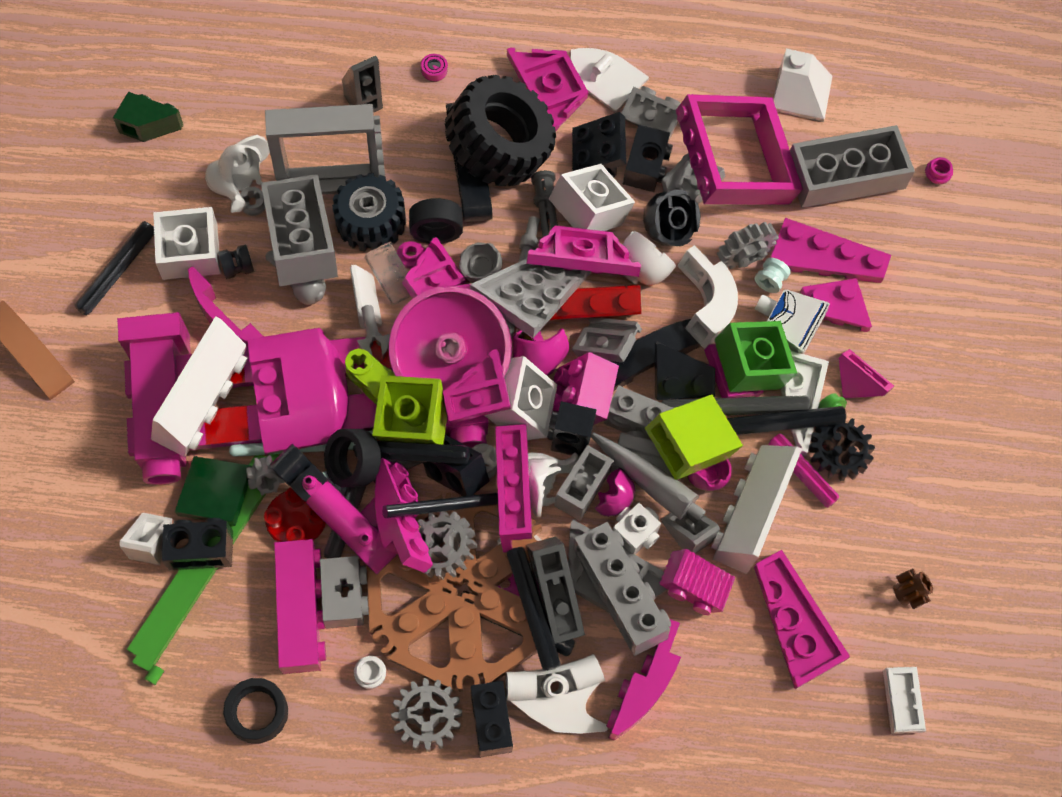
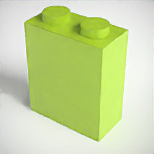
(693, 436)

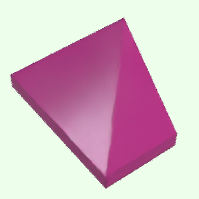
(861, 379)

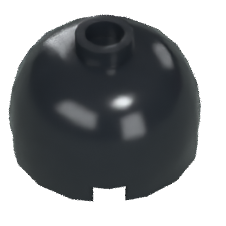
(672, 218)

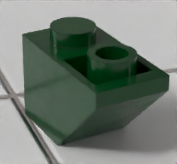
(146, 119)

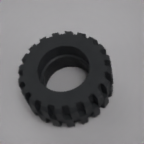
(482, 147)

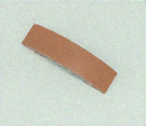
(32, 353)

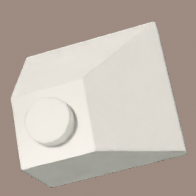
(802, 86)

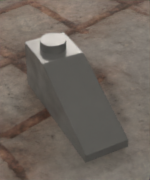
(363, 84)
(555, 588)

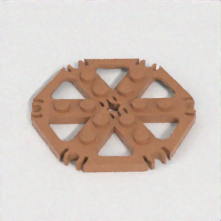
(463, 617)

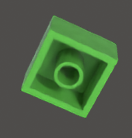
(755, 356)

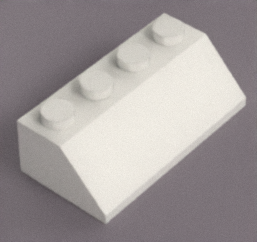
(199, 388)
(756, 506)

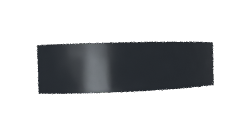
(643, 351)

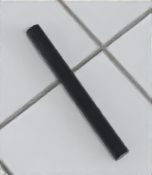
(439, 505)

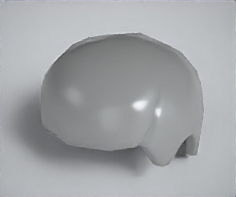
(480, 261)

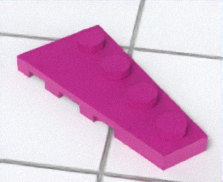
(822, 252)
(800, 626)

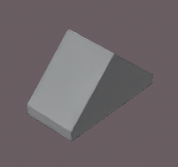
(691, 533)

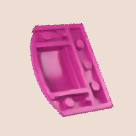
(298, 389)

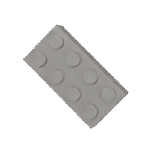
(852, 166)
(299, 230)

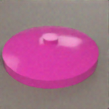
(447, 334)

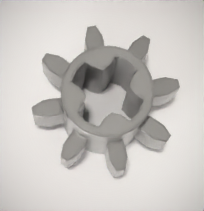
(263, 476)

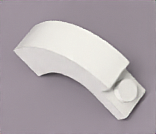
(718, 293)

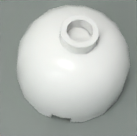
(654, 264)

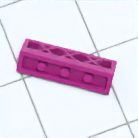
(513, 484)

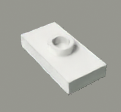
(904, 700)

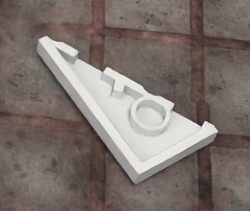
(807, 382)

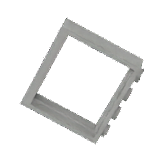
(324, 121)

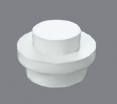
(370, 672)

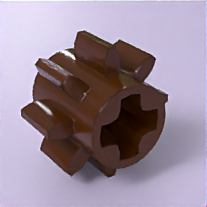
(913, 588)

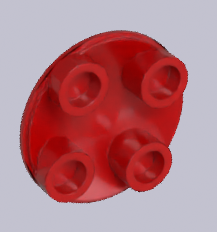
(292, 519)

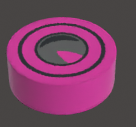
(434, 67)

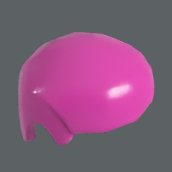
(712, 477)
(619, 496)

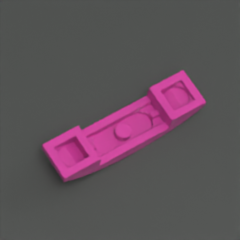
(205, 295)

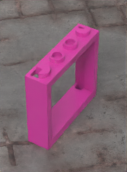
(762, 110)

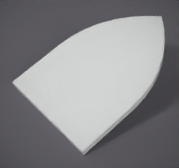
(607, 76)

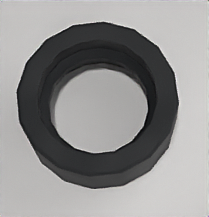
(435, 219)
(367, 454)
(240, 691)

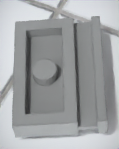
(607, 338)

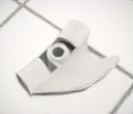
(565, 708)

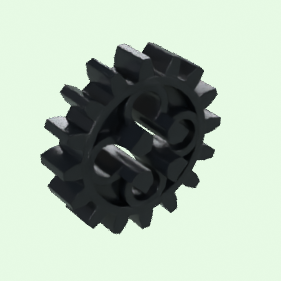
(854, 460)

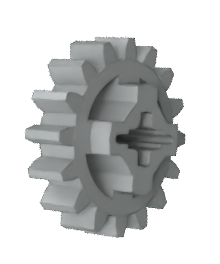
(748, 245)
(453, 532)
(411, 714)

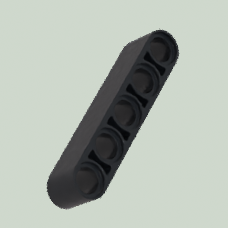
(473, 192)

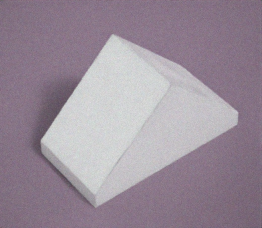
(145, 539)

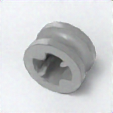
(259, 207)

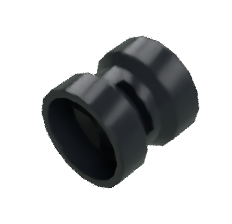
(242, 258)

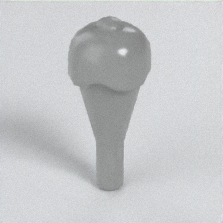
(306, 292)

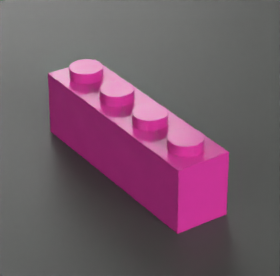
(298, 607)

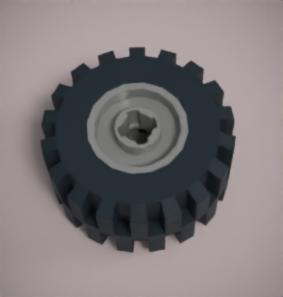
(369, 211)

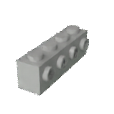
(621, 588)

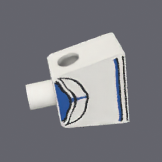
(798, 315)

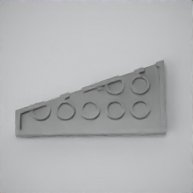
(529, 292)

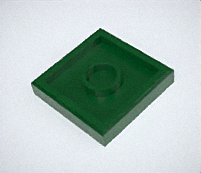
(213, 490)

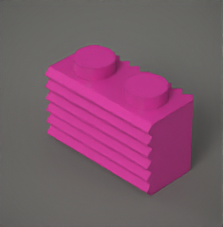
(696, 581)

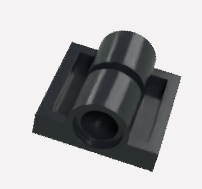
(600, 143)

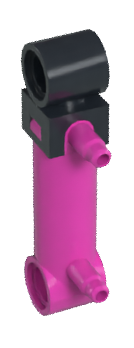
(332, 507)

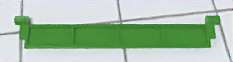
(181, 597)

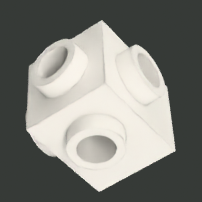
(638, 527)

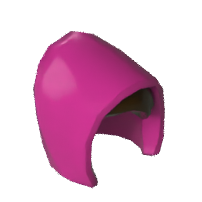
(542, 353)

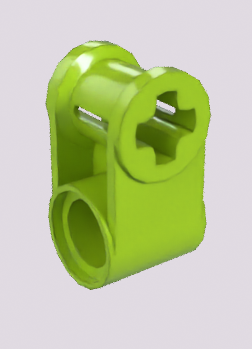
(368, 378)

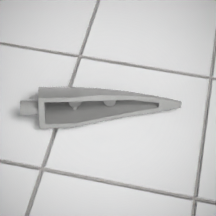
(653, 480)

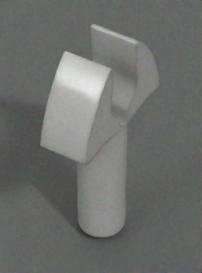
(372, 332)

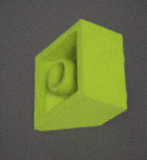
(410, 410)

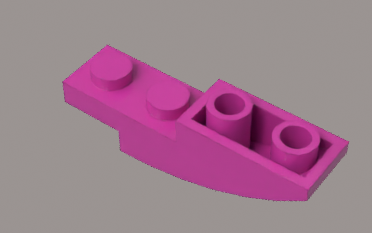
(399, 533)
(643, 691)

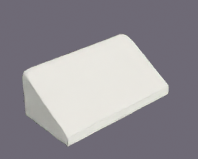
(365, 293)

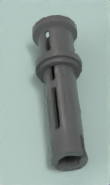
(542, 200)

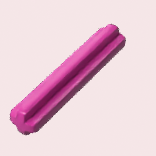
(809, 475)

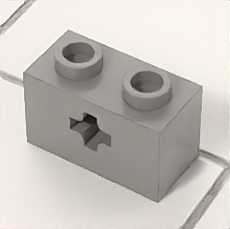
(583, 482)
(335, 575)

